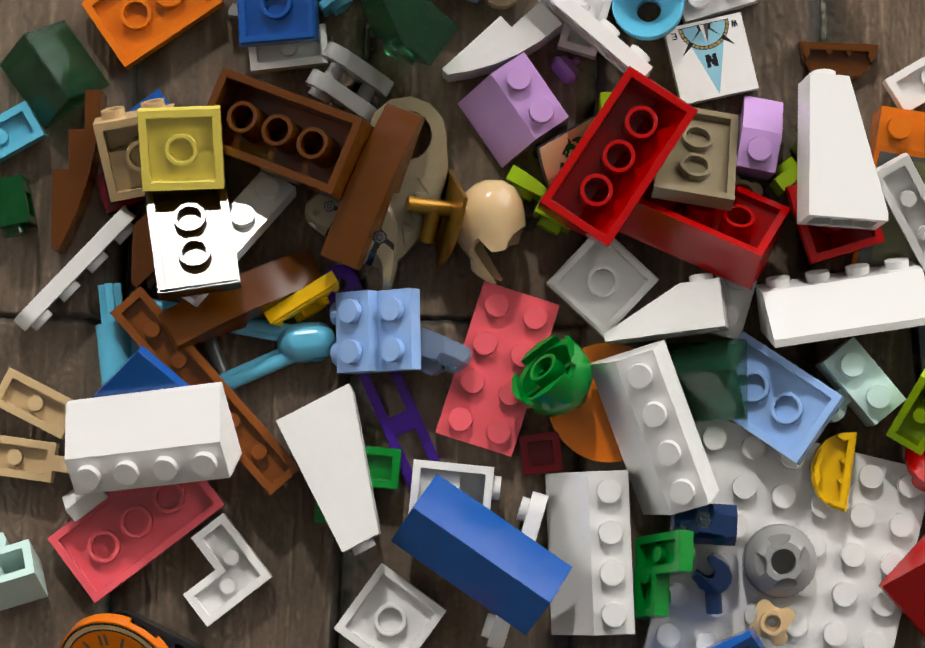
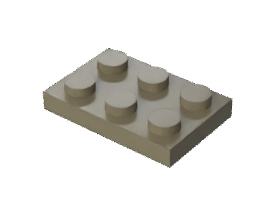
(702, 163)

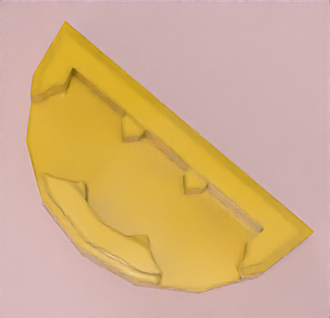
(305, 301)
(832, 469)

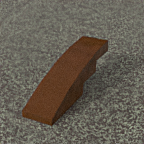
(75, 185)
(372, 185)
(233, 309)

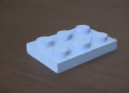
(785, 402)

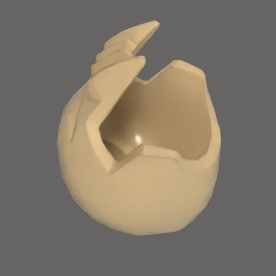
(491, 219)

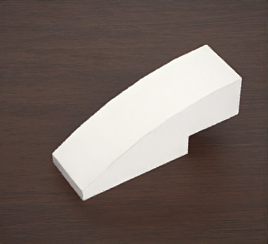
(502, 43)

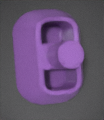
(565, 68)

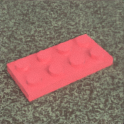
(480, 397)
(131, 532)

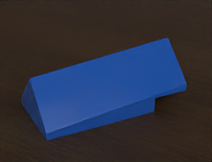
(481, 554)

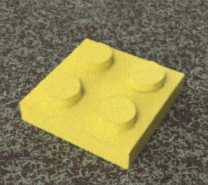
(181, 148)

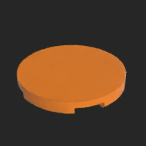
(587, 427)

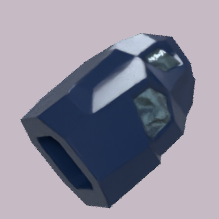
(711, 524)

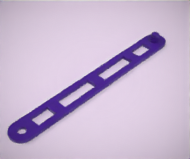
(398, 423)

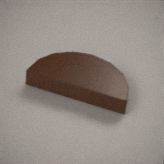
(843, 58)

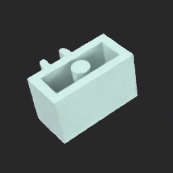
(860, 383)
(20, 574)

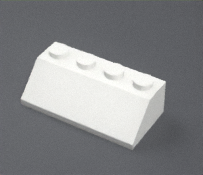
(841, 303)
(655, 430)
(150, 439)
(593, 535)

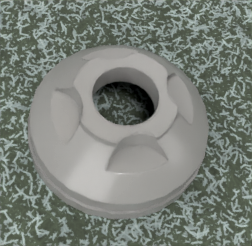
(758, 555)

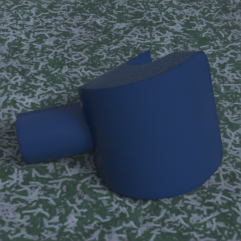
(715, 583)

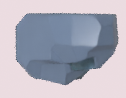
(442, 354)

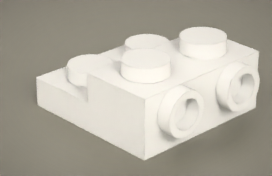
(471, 479)

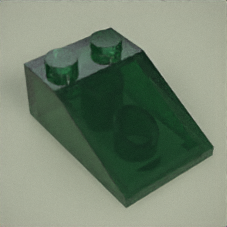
(409, 29)

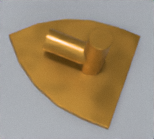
(441, 217)

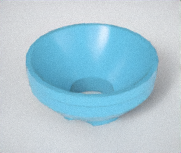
(627, 19)

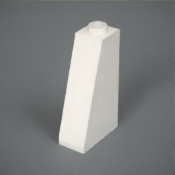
(834, 157)
(334, 462)

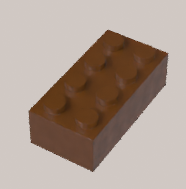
(288, 134)

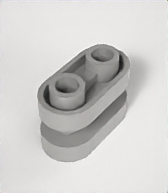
(327, 89)

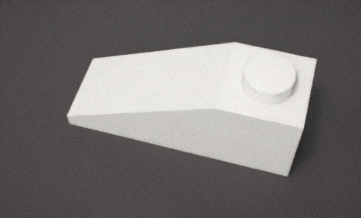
(681, 311)

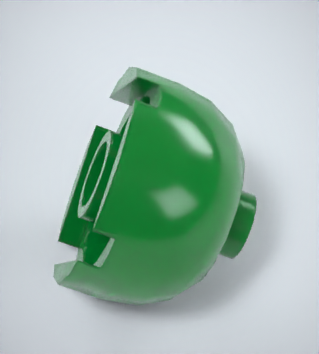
(554, 377)

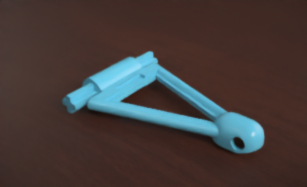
(295, 342)

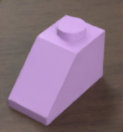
(759, 137)

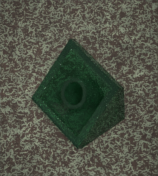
(52, 71)
(713, 378)

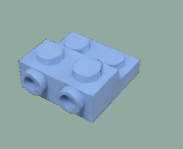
(376, 331)

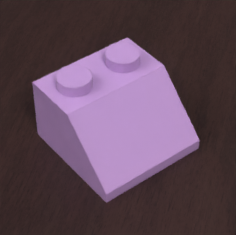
(513, 110)

